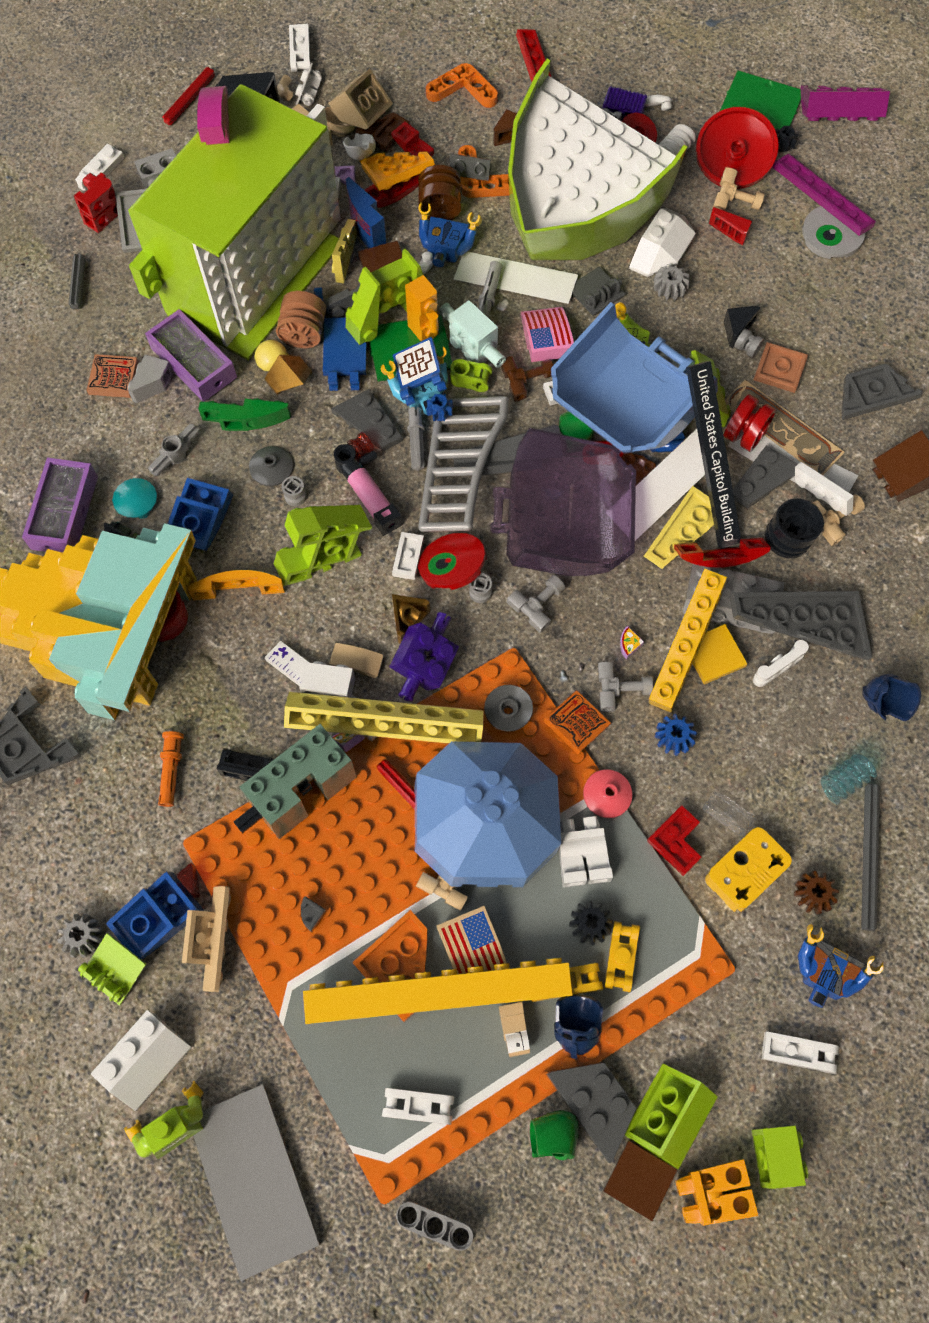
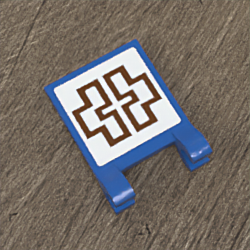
(416, 367)

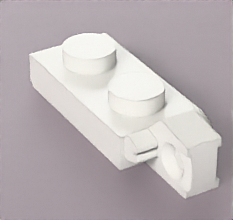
(103, 162)

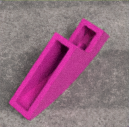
(213, 115)

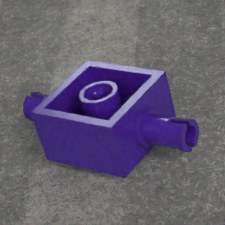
(424, 656)

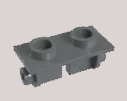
(471, 166)

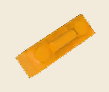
(422, 308)

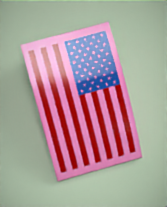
(546, 333)

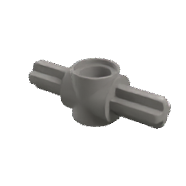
(172, 442)

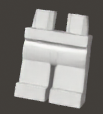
(586, 845)

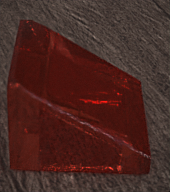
(189, 878)

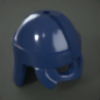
(892, 696)
(578, 1023)

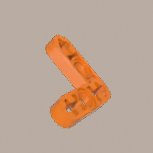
(464, 76)
(475, 191)

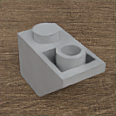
(150, 378)

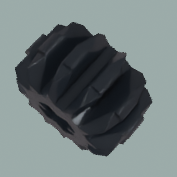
(592, 913)

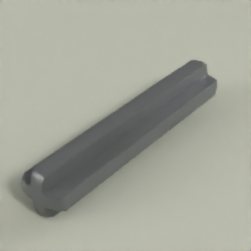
(77, 281)

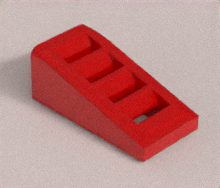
(731, 225)

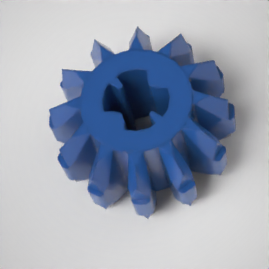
(673, 743)

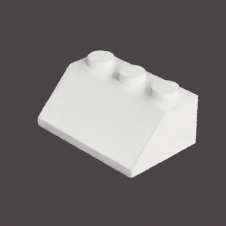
(141, 1060)

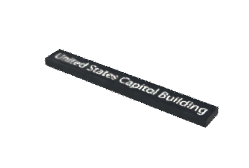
(714, 454)

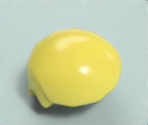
(267, 353)

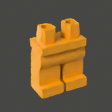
(710, 1202)

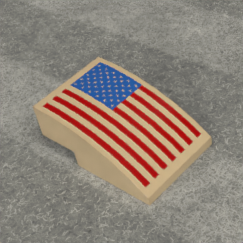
(471, 941)

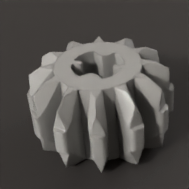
(671, 282)
(70, 933)

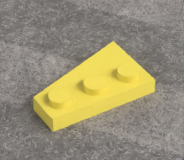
(343, 251)

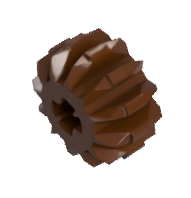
(827, 893)

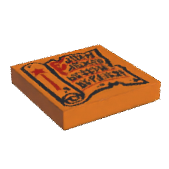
(577, 722)

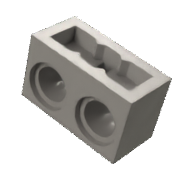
(151, 166)

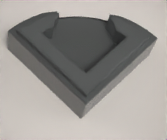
(311, 913)

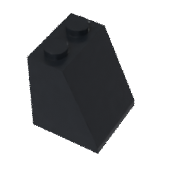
(260, 82)

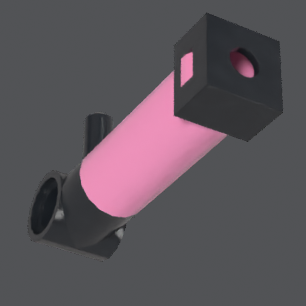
(384, 514)

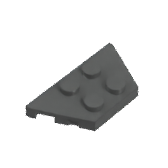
(875, 390)
(597, 1103)

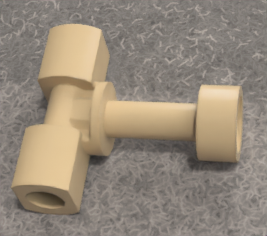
(728, 192)
(832, 531)
(442, 889)

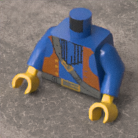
(831, 970)

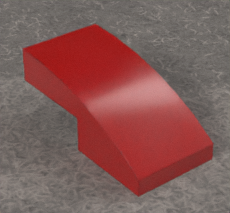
(409, 140)

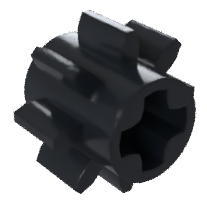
(786, 138)

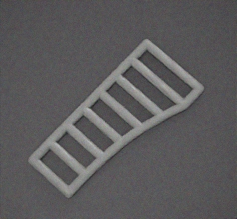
(474, 471)

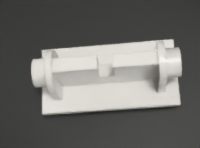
(304, 91)

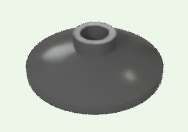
(273, 473)
(508, 697)

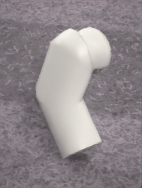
(664, 101)
(426, 262)

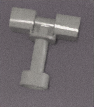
(533, 607)
(612, 686)

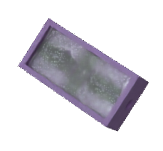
(191, 355)
(60, 505)

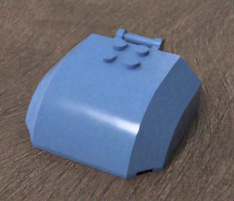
(624, 386)

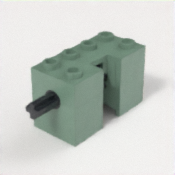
(276, 786)

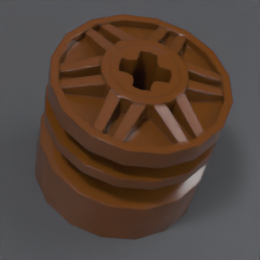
(442, 190)

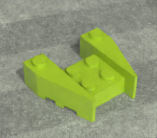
(378, 294)
(320, 539)

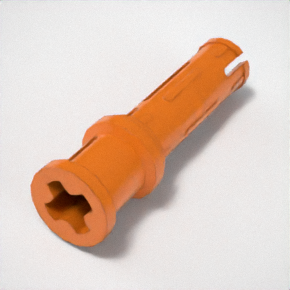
(170, 757)

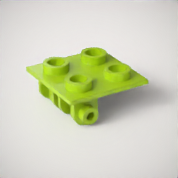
(112, 969)

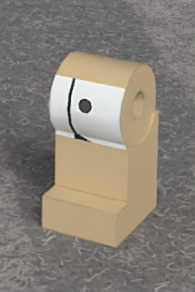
(514, 1029)

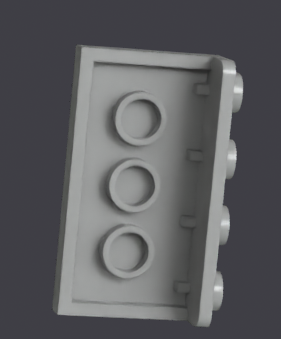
(735, 583)

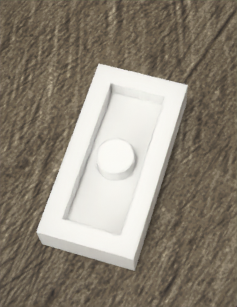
(408, 555)

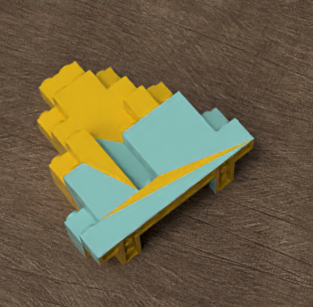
(97, 612)

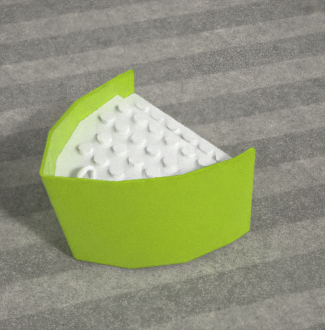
(581, 174)

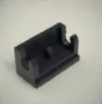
(240, 765)

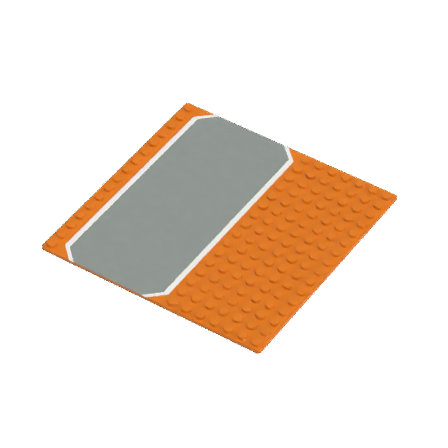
(363, 869)

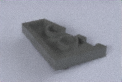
(763, 476)

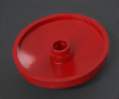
(740, 141)

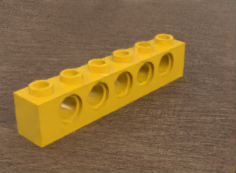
(688, 640)

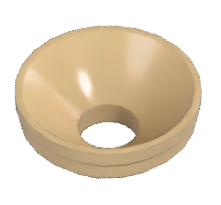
(337, 127)

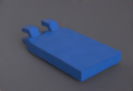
(342, 354)

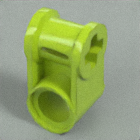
(471, 375)

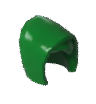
(572, 426)
(554, 1135)

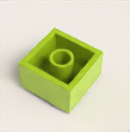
(779, 1157)

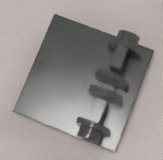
(597, 290)

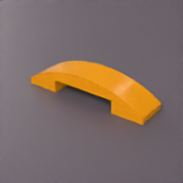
(235, 579)

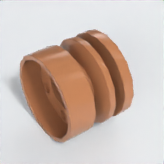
(301, 319)

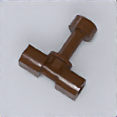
(518, 376)

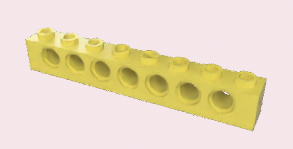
(383, 718)

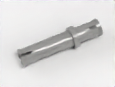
(486, 299)

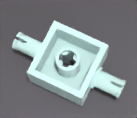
(473, 333)

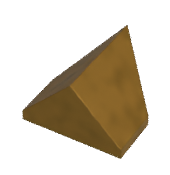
(287, 373)
(408, 612)

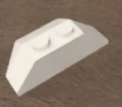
(662, 242)

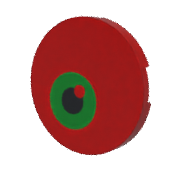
(452, 561)

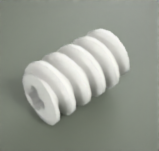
(678, 136)

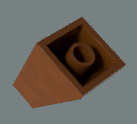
(905, 467)

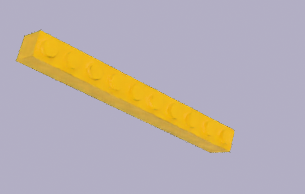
(437, 992)

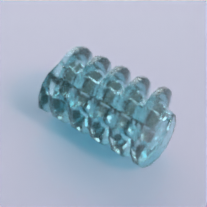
(847, 776)

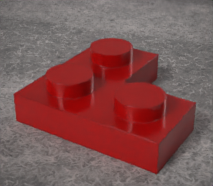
(670, 841)

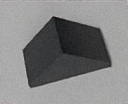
(737, 320)

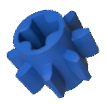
(439, 407)

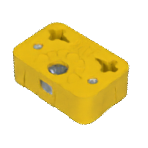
(752, 874)

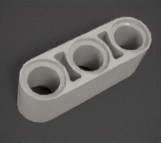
(444, 1237)

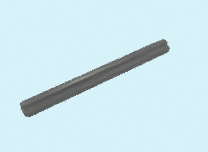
(870, 857)

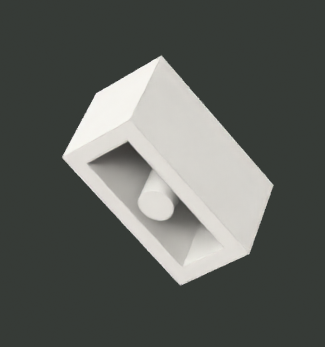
(327, 679)

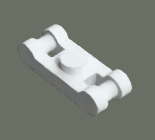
(780, 664)
(418, 1106)

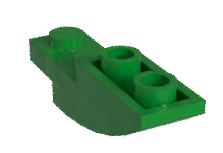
(251, 416)

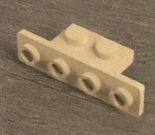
(206, 937)

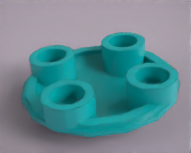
(134, 498)

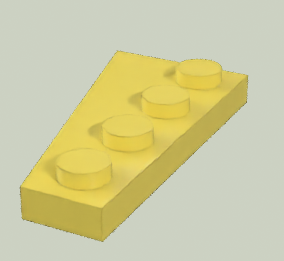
(685, 525)

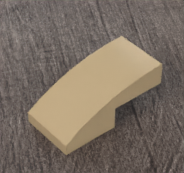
(360, 659)

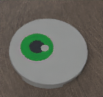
(829, 236)

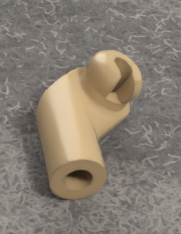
(283, 88)

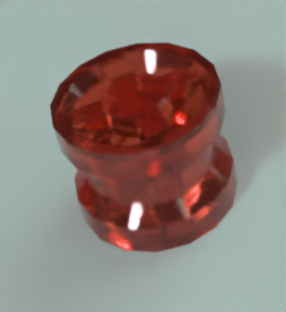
(361, 444)

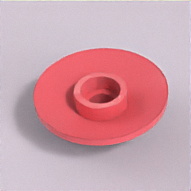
(599, 801)

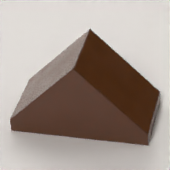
(503, 130)

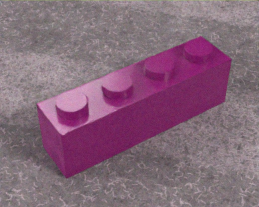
(844, 102)

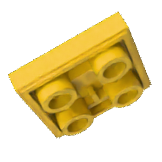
(718, 655)

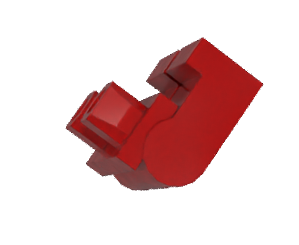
(98, 203)

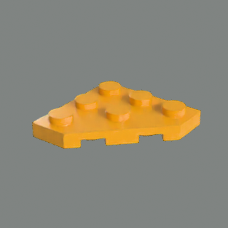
(389, 170)

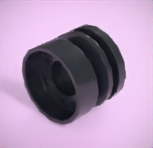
(794, 528)

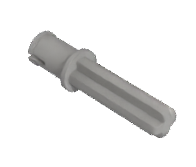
(416, 438)

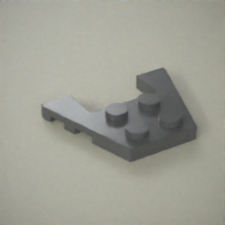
(19, 750)

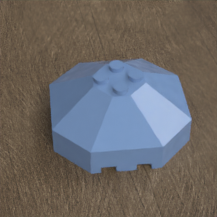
(486, 814)

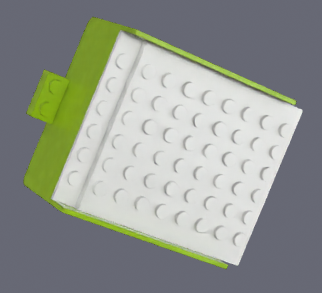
(240, 221)

